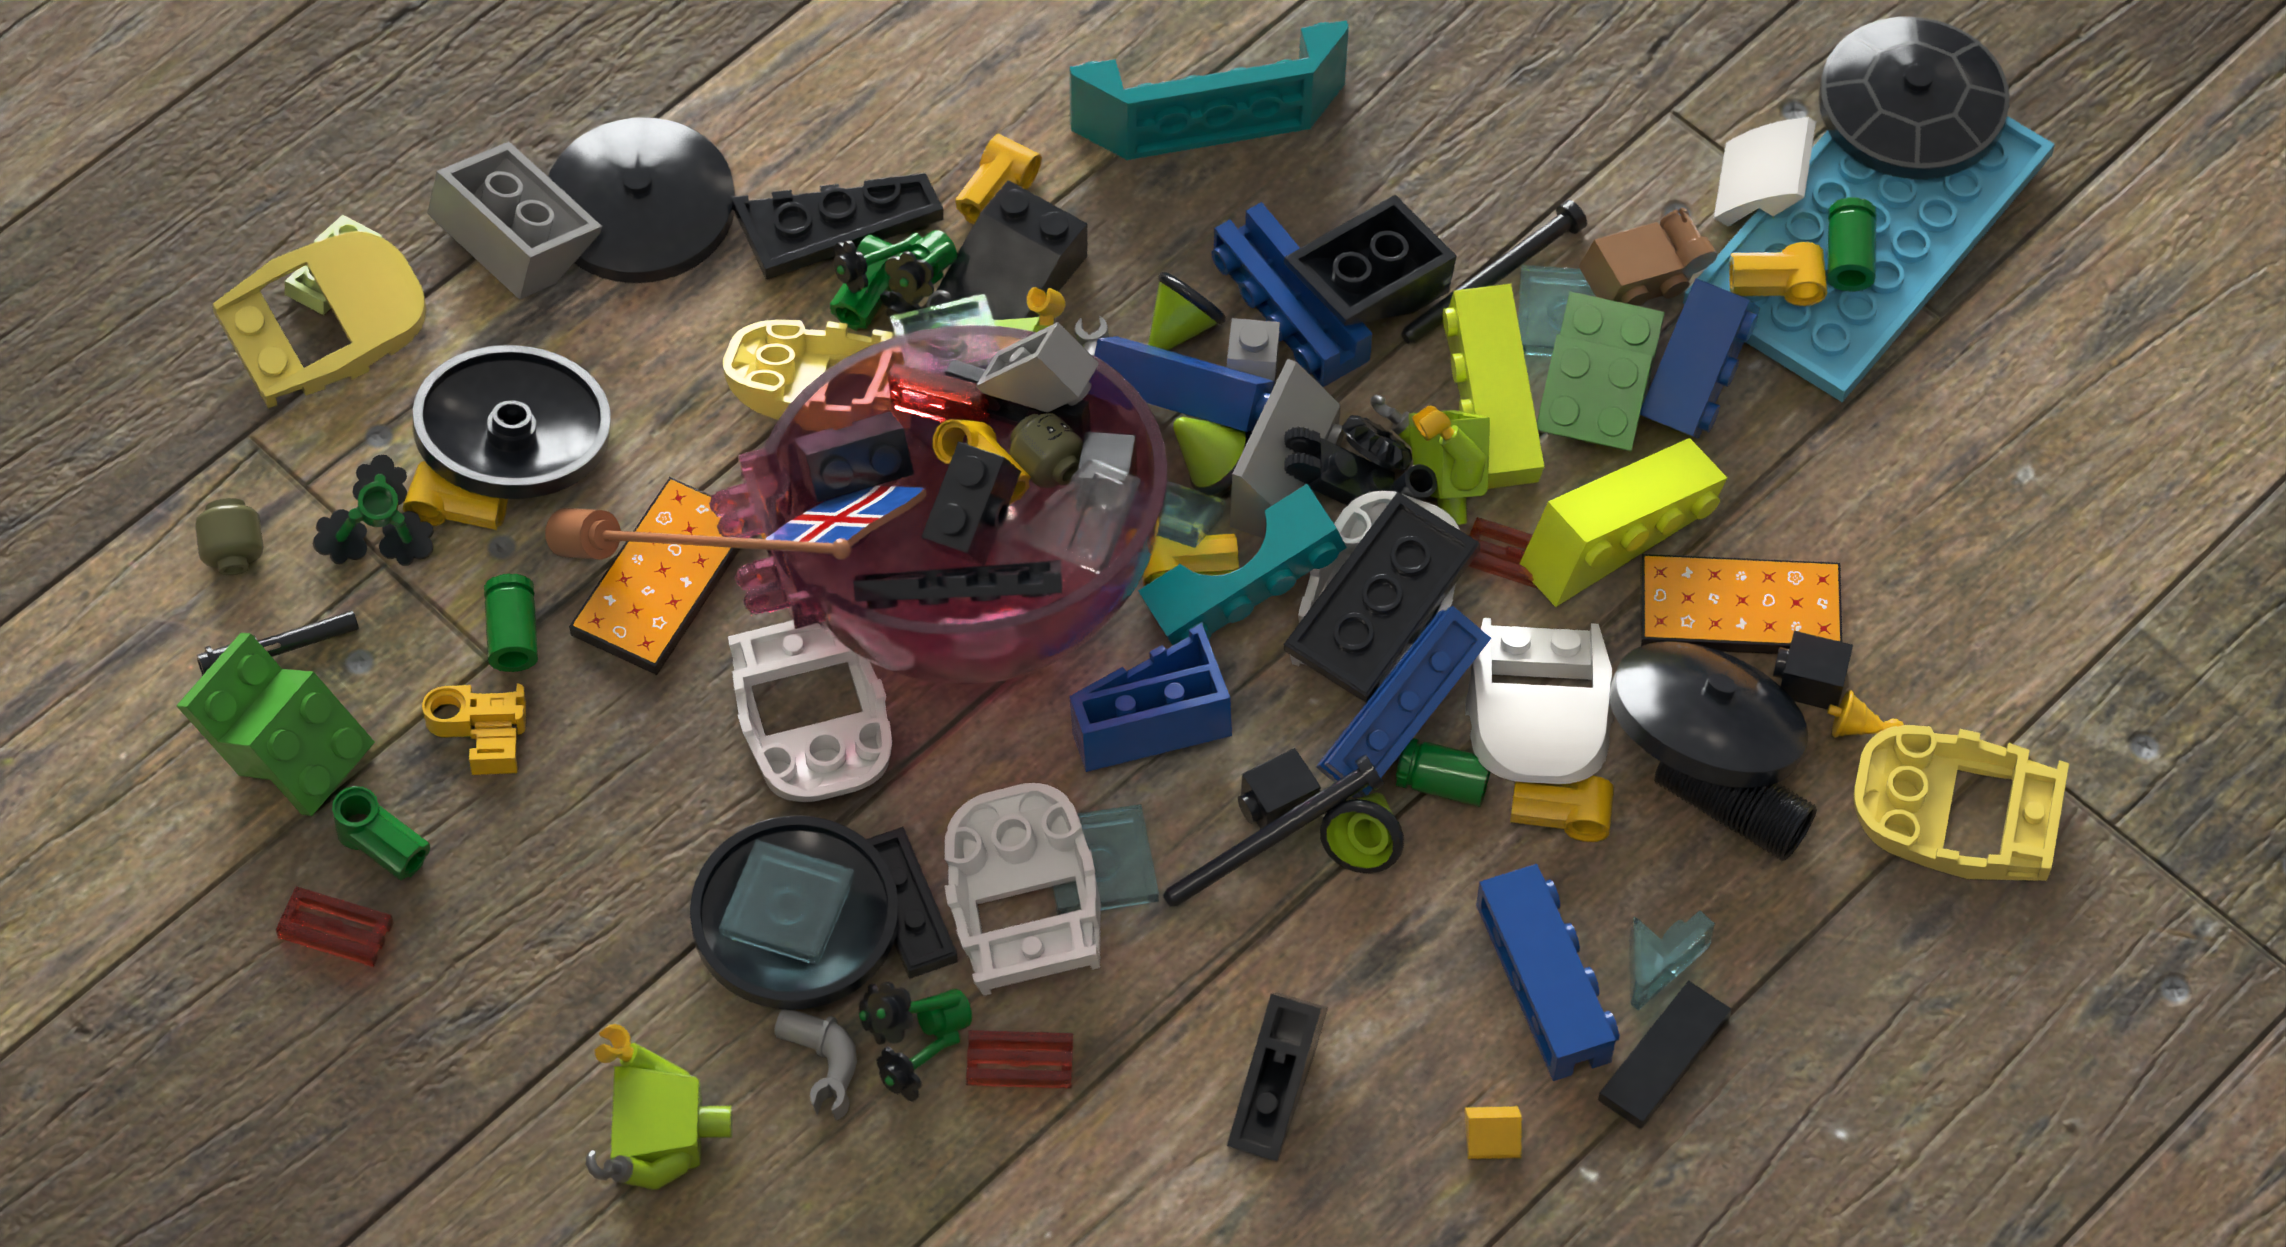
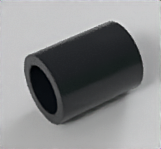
(1418, 476)

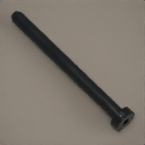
(1569, 218)
(1275, 832)

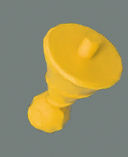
(1856, 718)

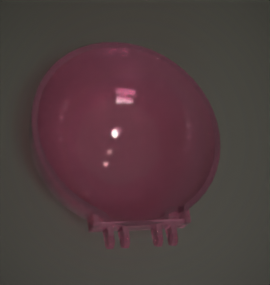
(961, 638)

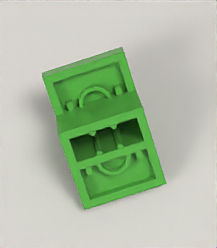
(1600, 371)
(276, 724)

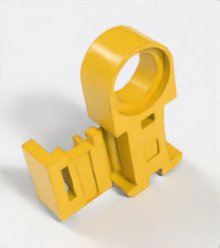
(493, 721)

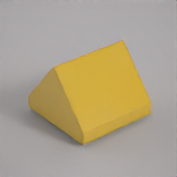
(1493, 1132)

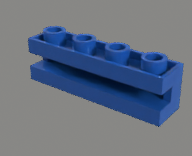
(1256, 263)
(1407, 696)
(1546, 970)

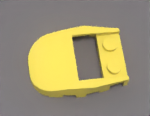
(368, 292)
(779, 358)
(1908, 791)

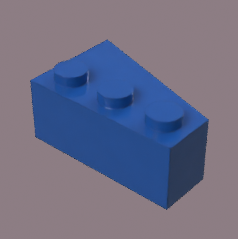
(1700, 359)
(1153, 707)

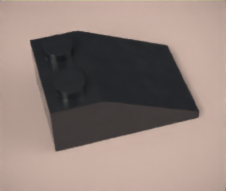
(1013, 248)
(1376, 265)

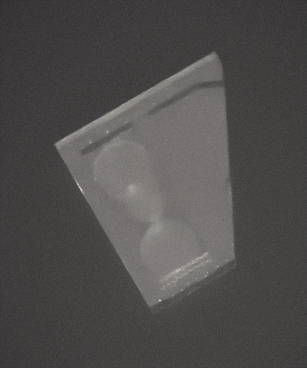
(1084, 517)

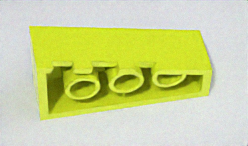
(1494, 380)
(1619, 518)

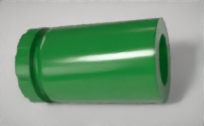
(1851, 244)
(510, 622)
(1442, 772)

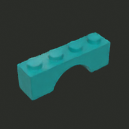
(1295, 543)

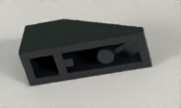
(1276, 1075)

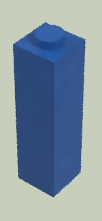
(1188, 383)

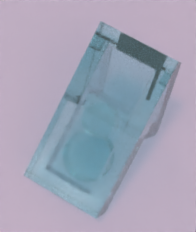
(1659, 961)

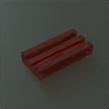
(935, 395)
(1498, 559)
(326, 943)
(1009, 1052)

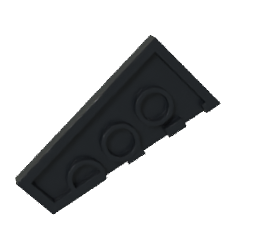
(804, 228)
(976, 582)

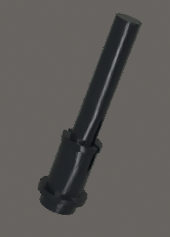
(291, 639)

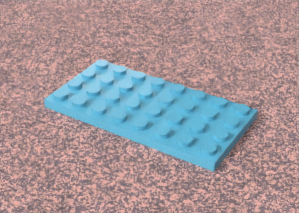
(1920, 241)

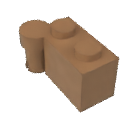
(1647, 260)

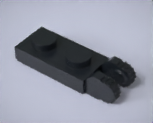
(1332, 468)

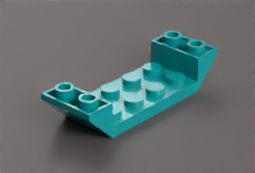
(1212, 106)

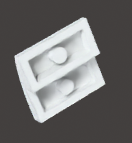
(1765, 169)

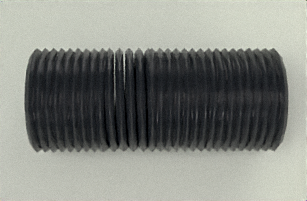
(1777, 816)

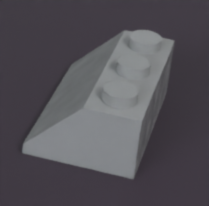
(511, 218)
(1260, 472)

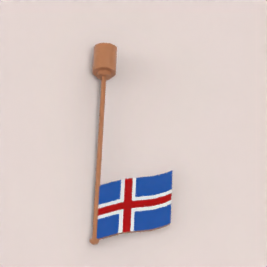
(823, 529)

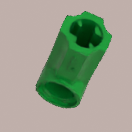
(861, 307)
(380, 834)

